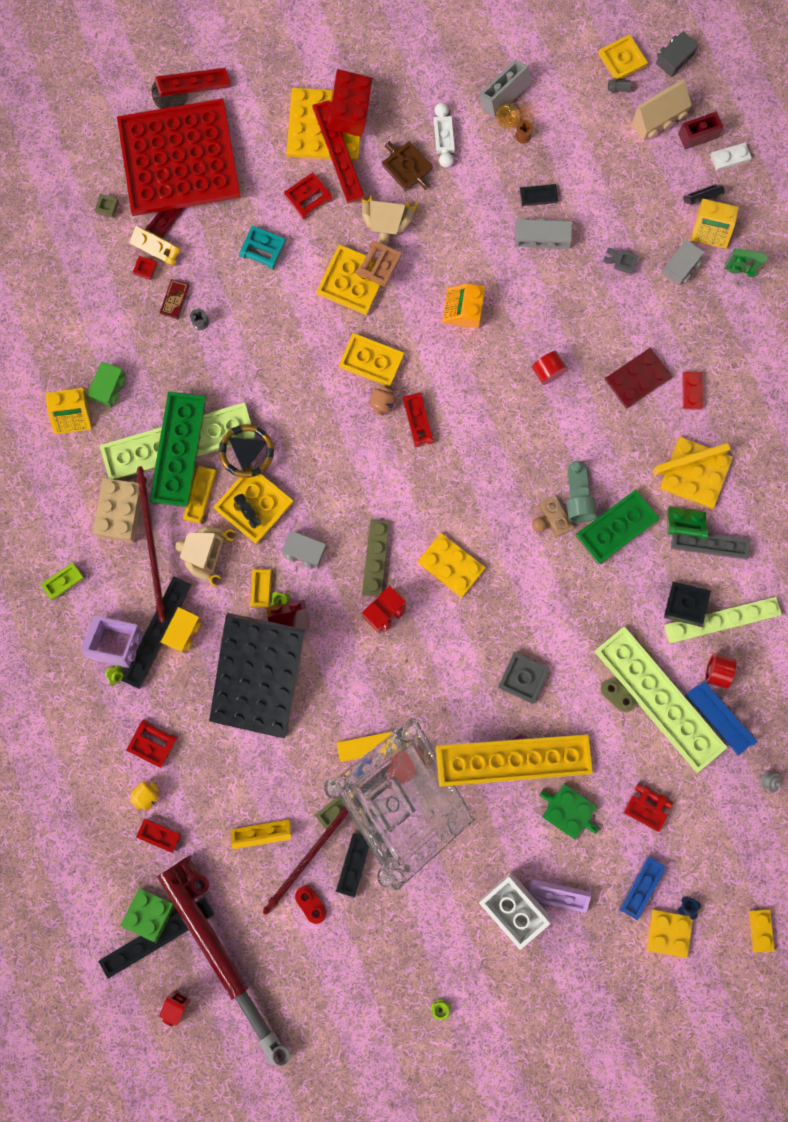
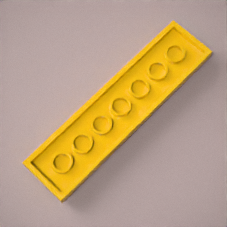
(513, 760)

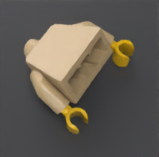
(386, 218)
(202, 550)

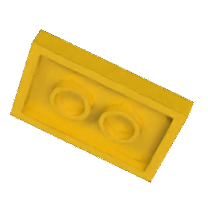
(371, 360)
(451, 565)

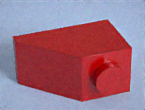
(174, 1008)

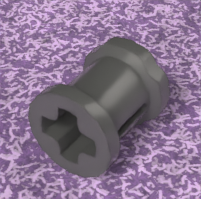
(199, 325)

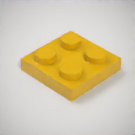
(622, 58)
(669, 933)

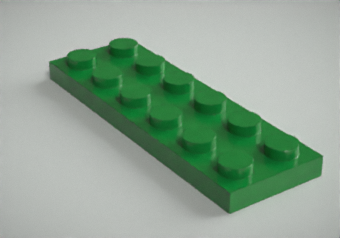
(177, 449)

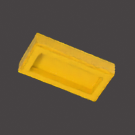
(261, 588)

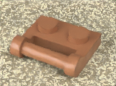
(383, 267)

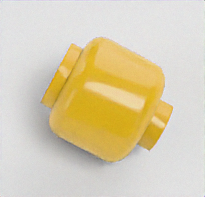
(145, 795)

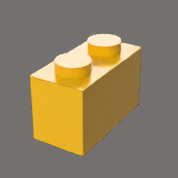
(181, 630)

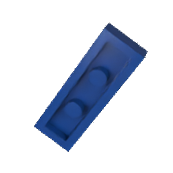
(642, 888)

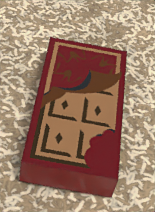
(174, 299)

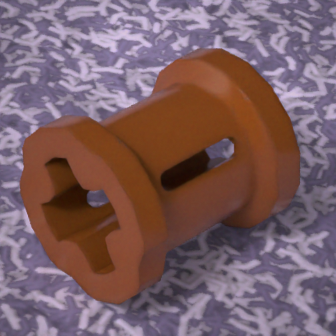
(524, 126)

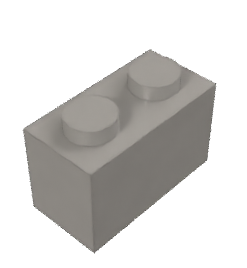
(682, 262)
(303, 549)

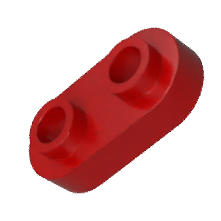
(308, 906)

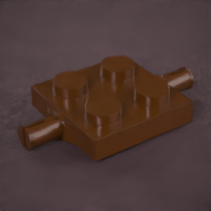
(407, 165)

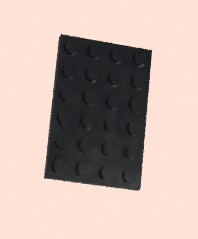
(256, 675)

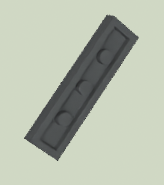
(713, 545)

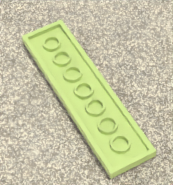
(127, 454)
(660, 699)

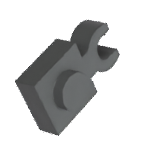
(624, 261)

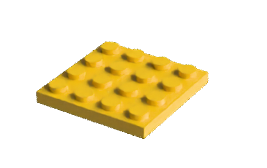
(304, 132)

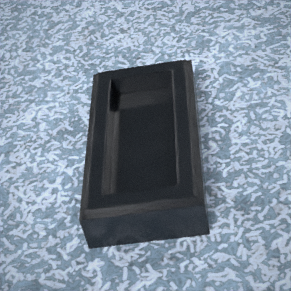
(704, 193)
(538, 195)

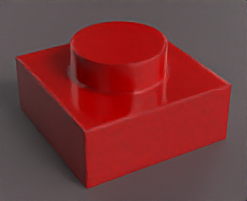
(145, 267)

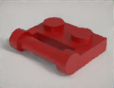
(304, 191)
(148, 749)

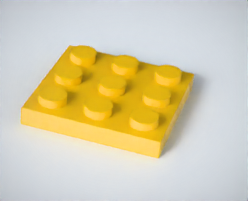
(344, 285)
(697, 482)
(263, 497)

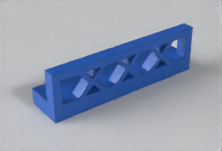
(720, 718)

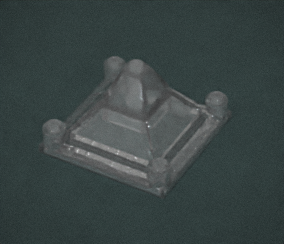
(400, 805)

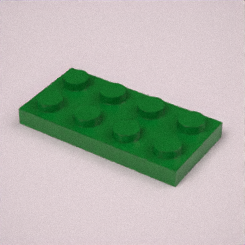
(617, 527)

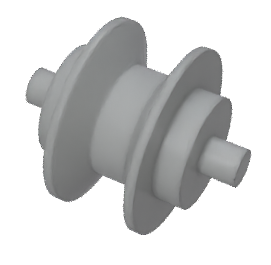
(771, 781)

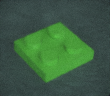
(147, 915)

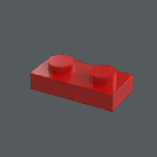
(692, 390)
(158, 835)

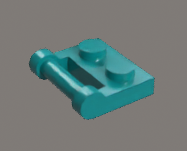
(265, 242)

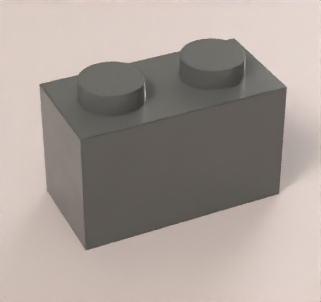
(677, 53)

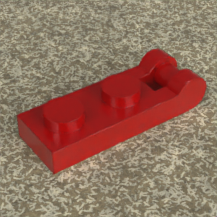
(417, 419)

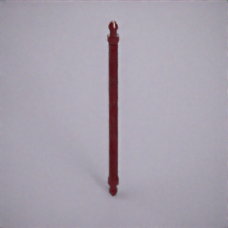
(160, 607)
(273, 901)

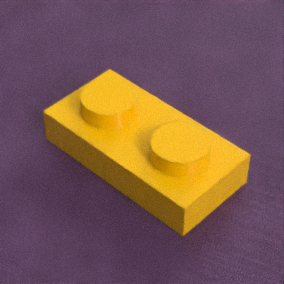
(761, 930)

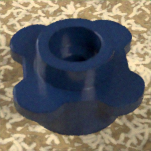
(689, 902)

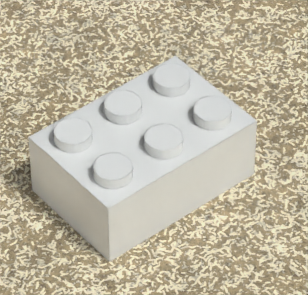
(515, 910)

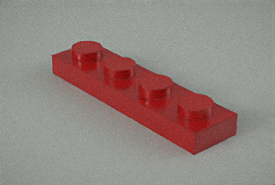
(192, 82)

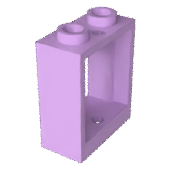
(95, 633)

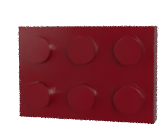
(638, 378)

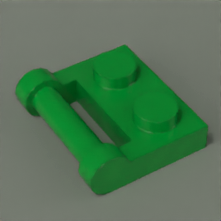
(739, 260)
(687, 522)

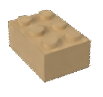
(117, 511)

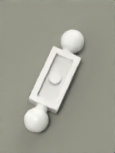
(444, 135)

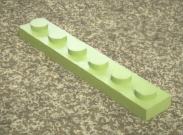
(724, 620)

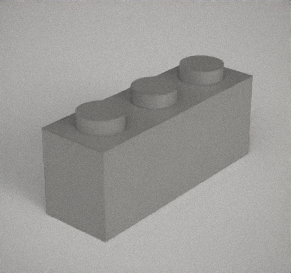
(505, 87)
(543, 233)

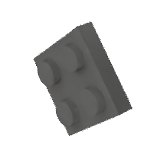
(523, 678)

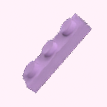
(560, 895)

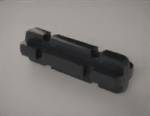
(247, 511)

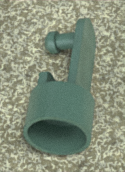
(580, 506)

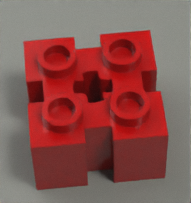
(384, 610)

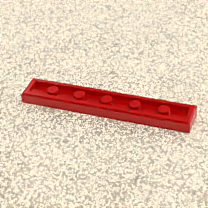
(339, 155)

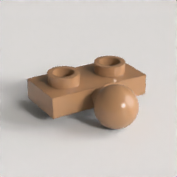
(553, 516)

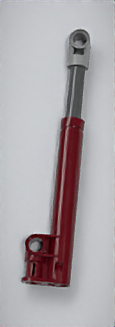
(179, 885)

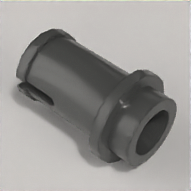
(619, 85)

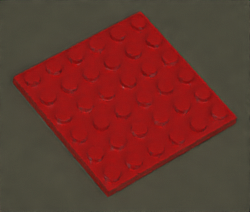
(178, 157)

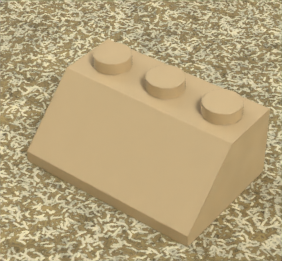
(662, 110)

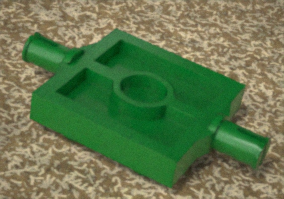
(569, 811)

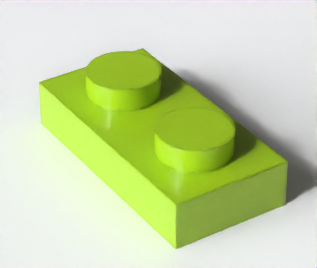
(62, 581)

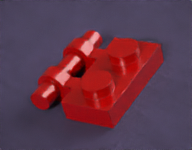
(644, 812)

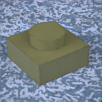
(106, 206)

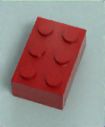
(349, 103)

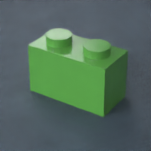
(106, 384)

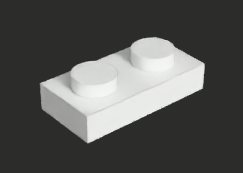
(730, 156)

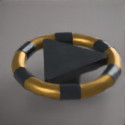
(246, 450)

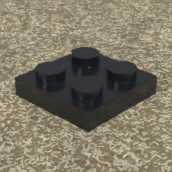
(687, 604)

